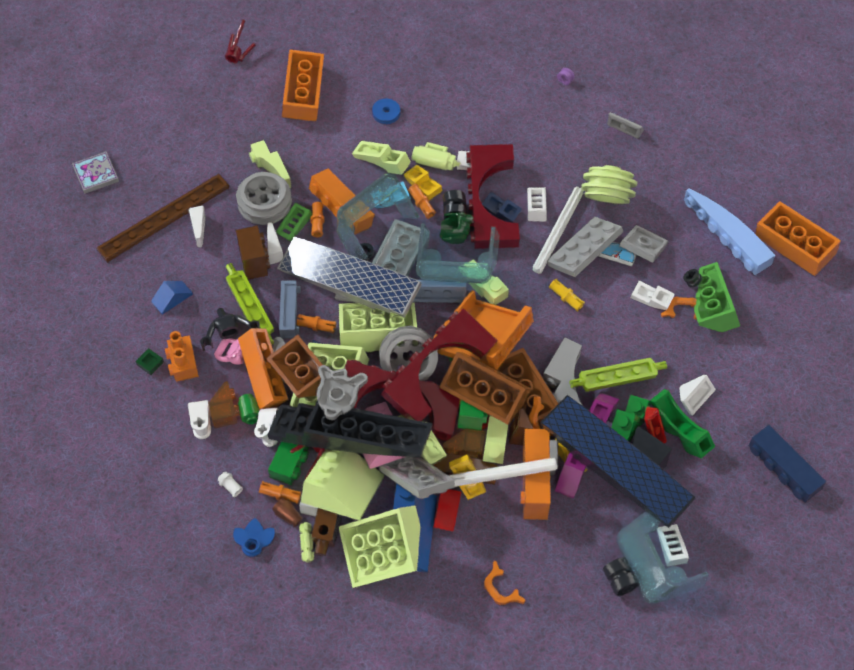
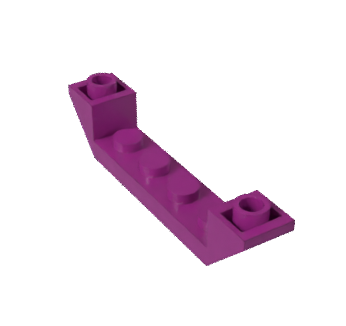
(573, 470)

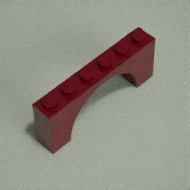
(485, 162)
(461, 333)
(443, 403)

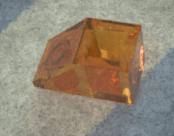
(222, 407)
(467, 442)

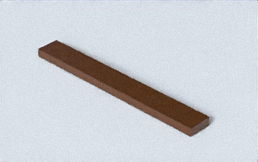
(162, 218)

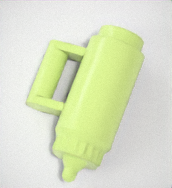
(434, 156)

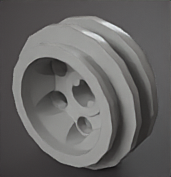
(264, 205)
(406, 334)

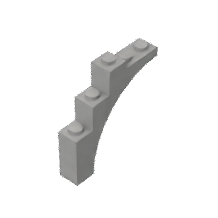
(562, 369)

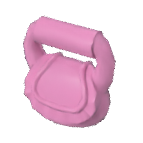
(233, 355)

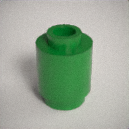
(248, 408)

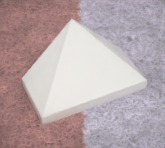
(695, 393)

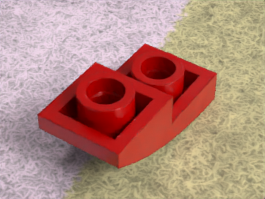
(447, 510)

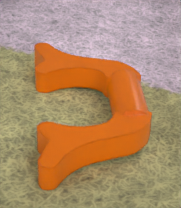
(678, 301)
(537, 406)
(499, 599)

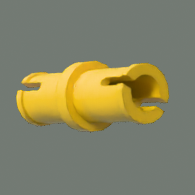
(566, 295)

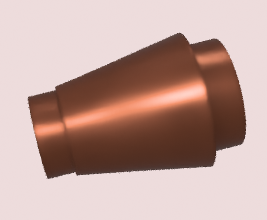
(287, 512)

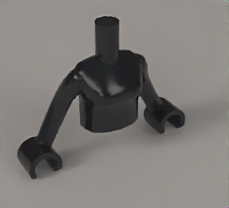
(226, 327)

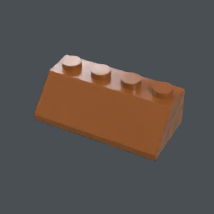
(521, 368)
(485, 387)

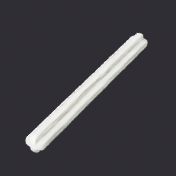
(557, 231)
(505, 471)

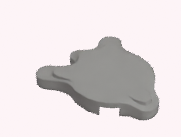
(337, 392)

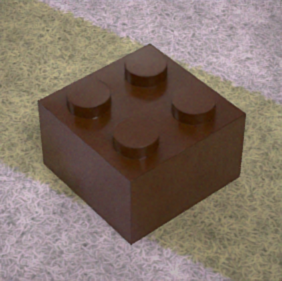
(253, 252)

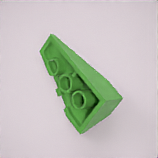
(713, 302)

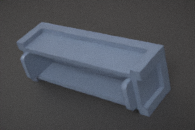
(441, 291)
(288, 309)

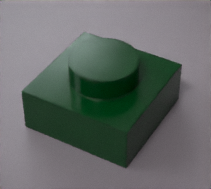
(149, 361)

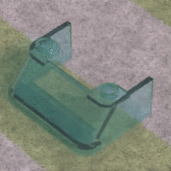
(383, 191)
(432, 268)
(655, 581)

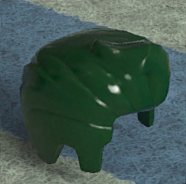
(455, 227)

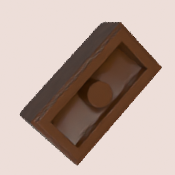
(518, 428)

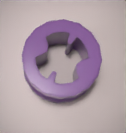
(565, 76)

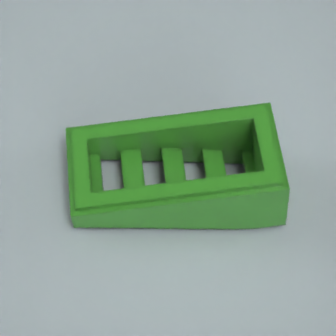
(306, 214)

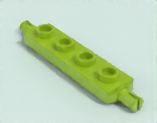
(247, 299)
(618, 374)

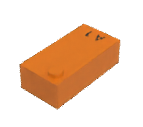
(302, 85)
(797, 238)
(537, 485)

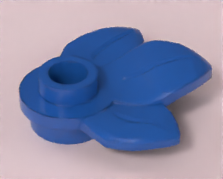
(255, 536)

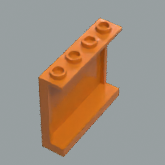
(502, 323)

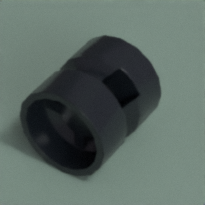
(454, 202)
(620, 574)

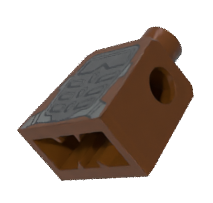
(325, 522)

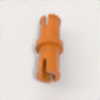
(421, 201)
(317, 219)
(316, 323)
(279, 492)

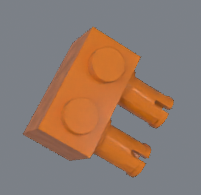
(182, 357)

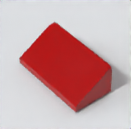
(654, 424)

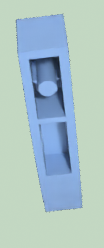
(731, 232)

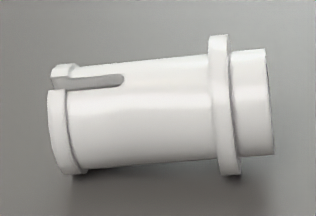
(230, 484)

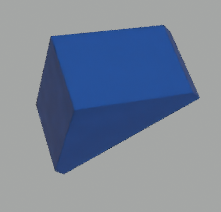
(170, 295)

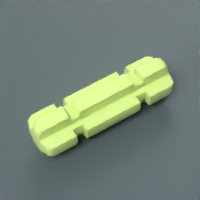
(306, 542)

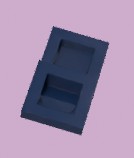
(502, 209)

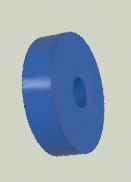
(386, 117)

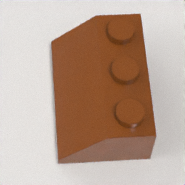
(297, 367)

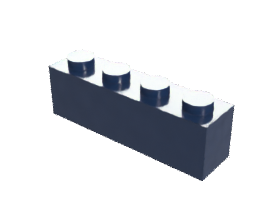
(787, 464)

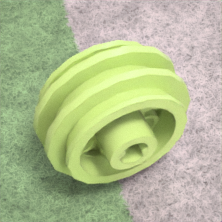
(609, 184)

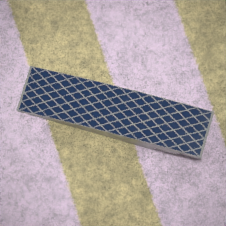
(350, 277)

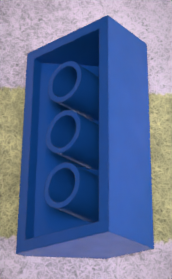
(426, 514)

